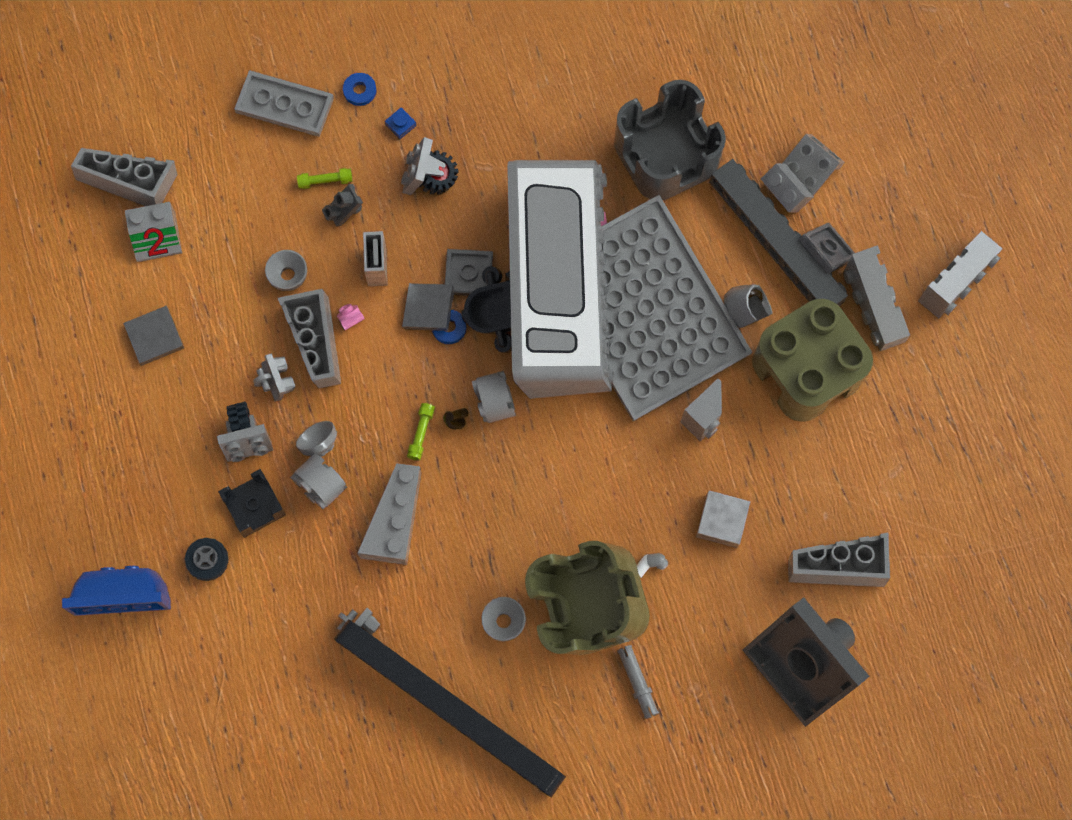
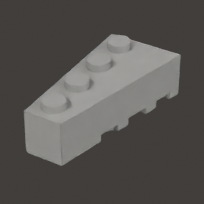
(129, 177)
(960, 274)
(876, 299)
(314, 334)
(393, 522)
(843, 563)

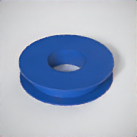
(359, 79)
(454, 336)

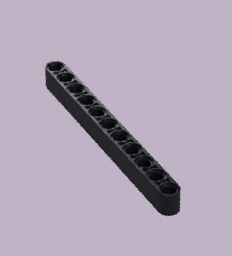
(450, 708)

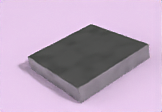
(827, 247)
(465, 269)
(428, 307)
(153, 335)

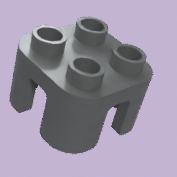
(668, 143)

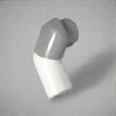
(651, 560)

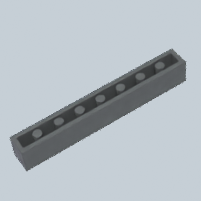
(775, 234)

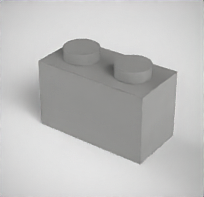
(787, 187)

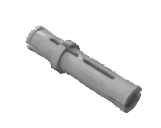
(638, 682)

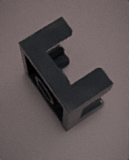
(252, 504)

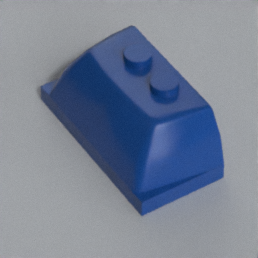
(117, 592)

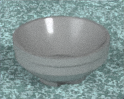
(286, 260)
(317, 439)
(505, 606)

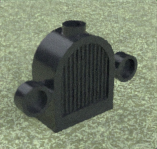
(489, 309)

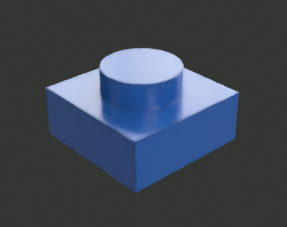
(400, 123)

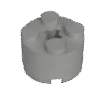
(494, 396)
(319, 481)

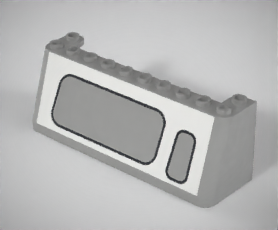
(557, 277)

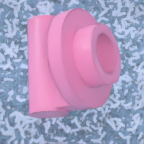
(349, 316)

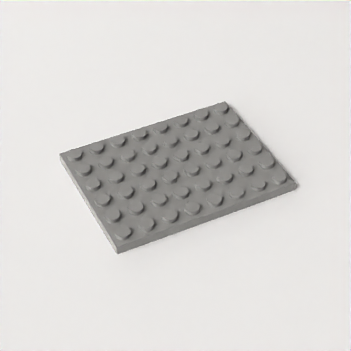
(661, 312)

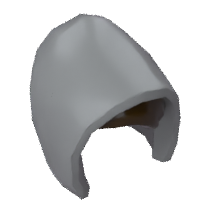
(747, 304)

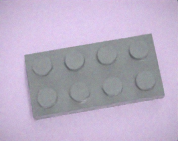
(284, 103)

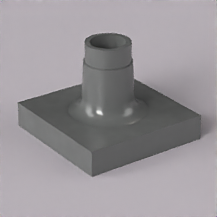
(807, 660)

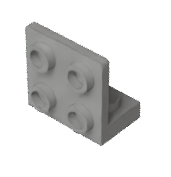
(812, 162)

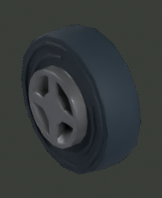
(200, 552)

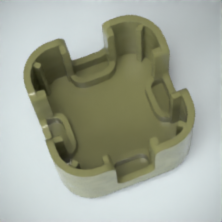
(812, 358)
(590, 598)

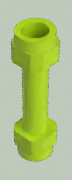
(304, 180)
(416, 450)

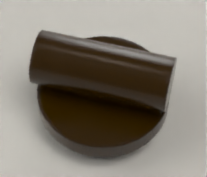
(455, 419)

